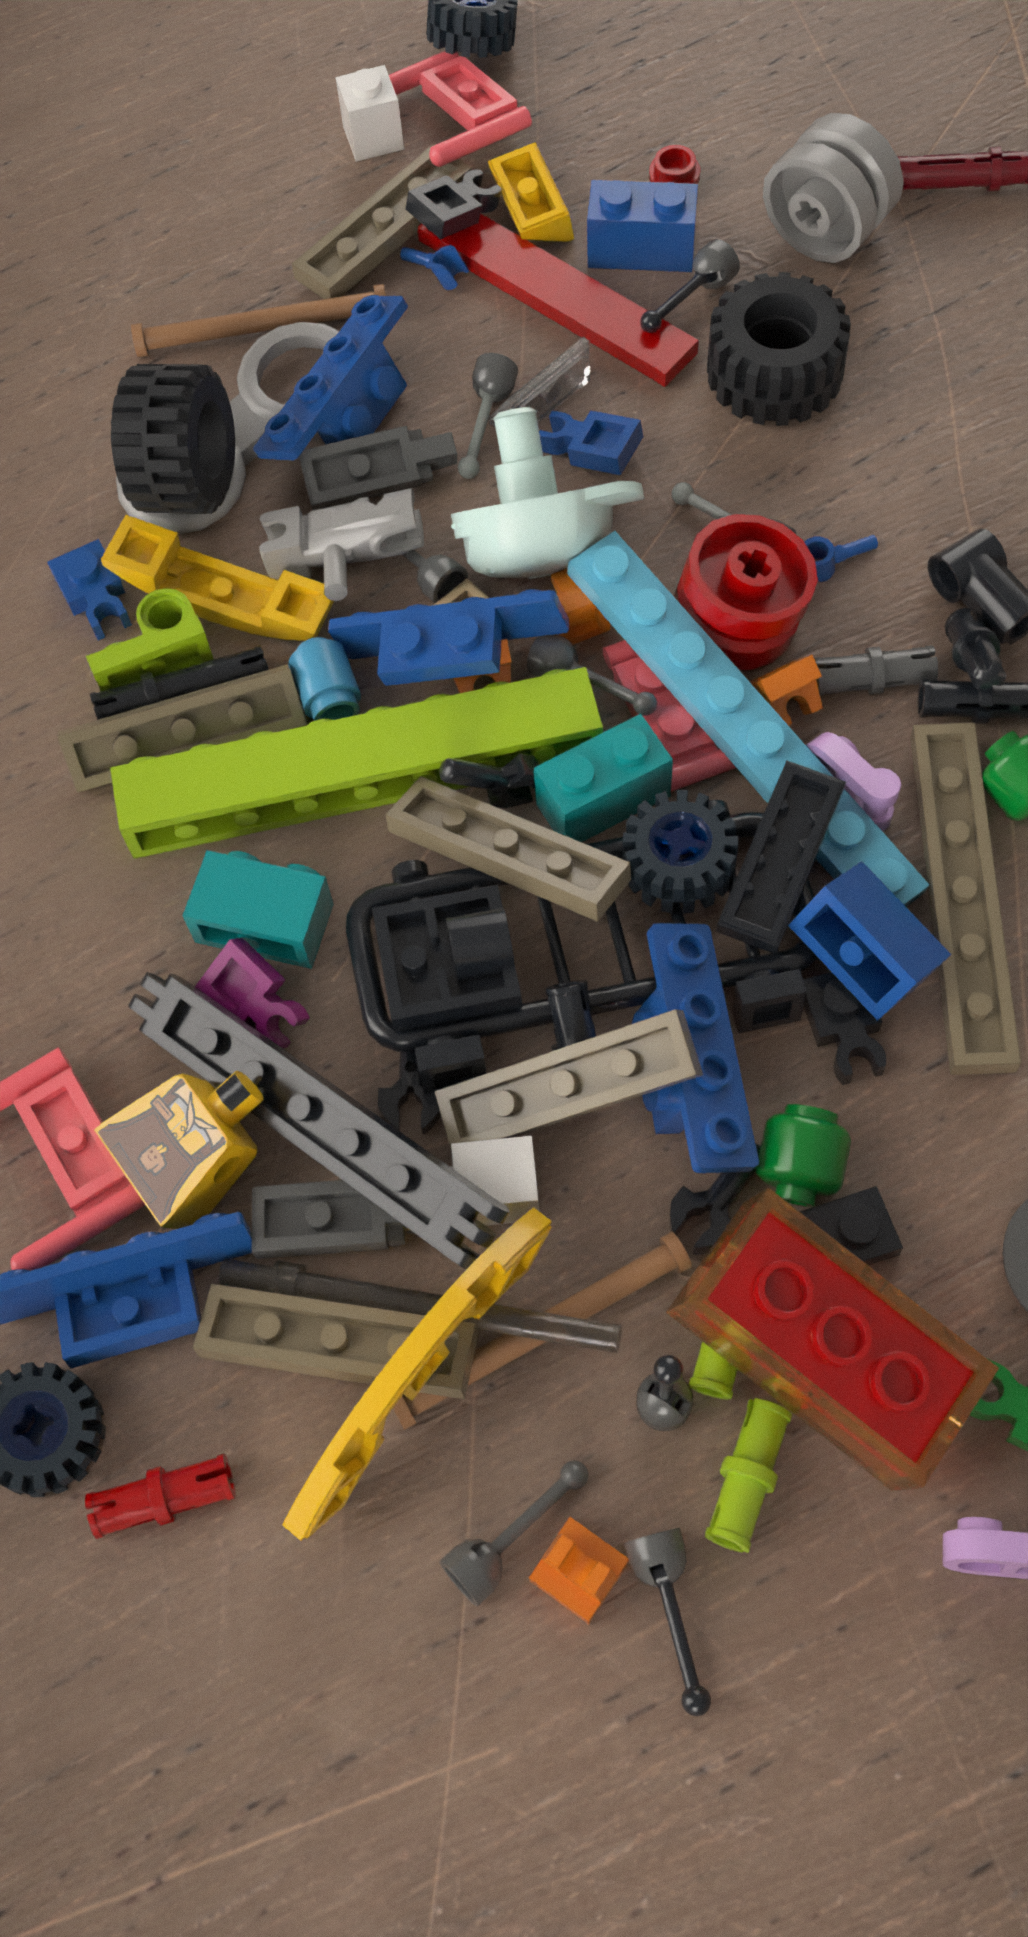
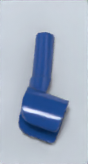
(443, 263)
(823, 549)

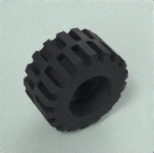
(747, 344)
(173, 438)

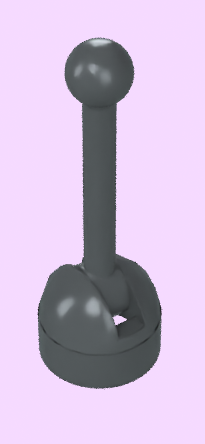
(437, 574)
(557, 652)
(477, 1564)

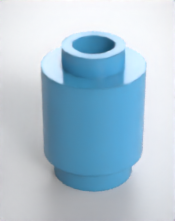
(324, 679)

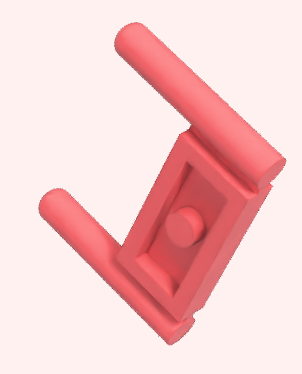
(468, 98)
(690, 747)
(63, 1129)

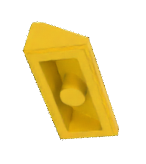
(532, 195)

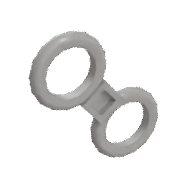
(250, 414)

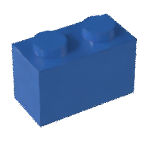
(641, 225)
(869, 939)

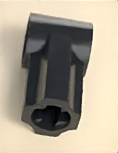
(979, 576)

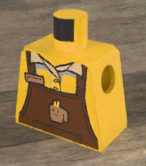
(184, 1144)

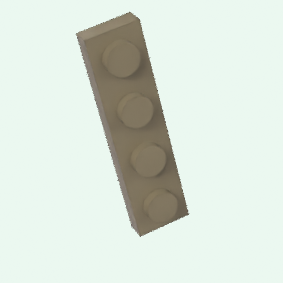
(369, 231)
(177, 724)
(509, 848)
(571, 1080)
(321, 1338)

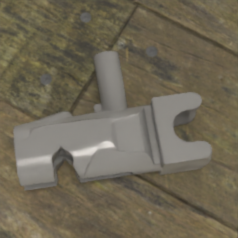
(339, 537)

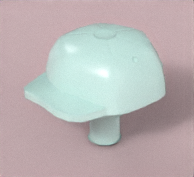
(534, 525)

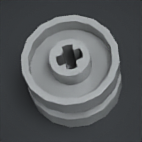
(833, 187)

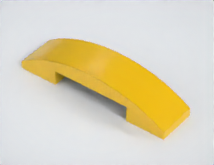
(217, 590)

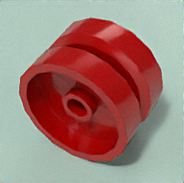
(748, 586)

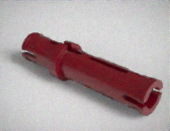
(965, 170)

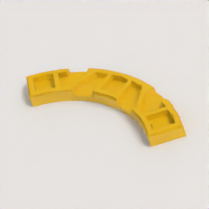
(410, 1369)

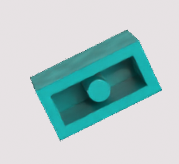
(603, 780)
(268, 905)

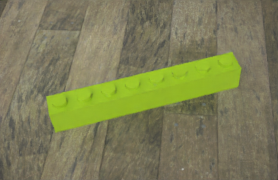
(345, 761)

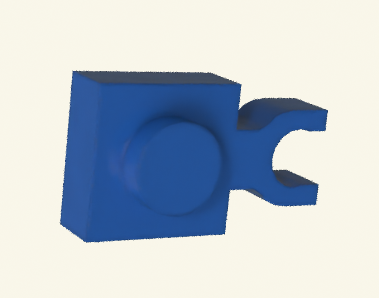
(598, 443)
(89, 585)

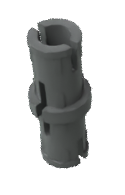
(876, 670)

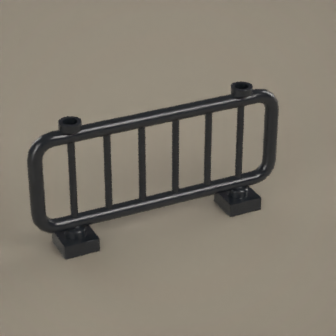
(451, 1052)

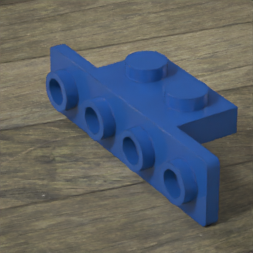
(345, 389)
(449, 637)
(715, 1104)
(125, 1293)

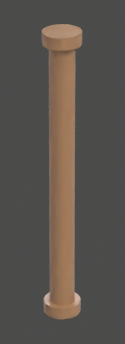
(245, 322)
(583, 1304)

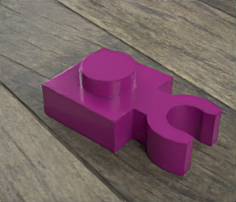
(248, 988)

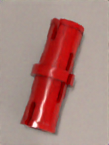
(160, 1496)

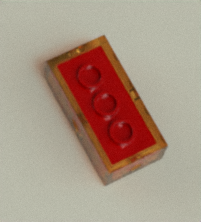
(833, 1341)

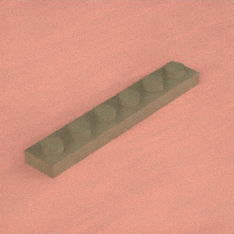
(964, 900)

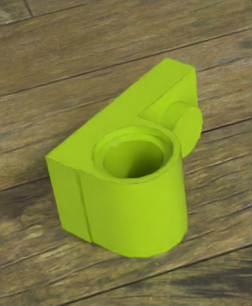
(169, 642)

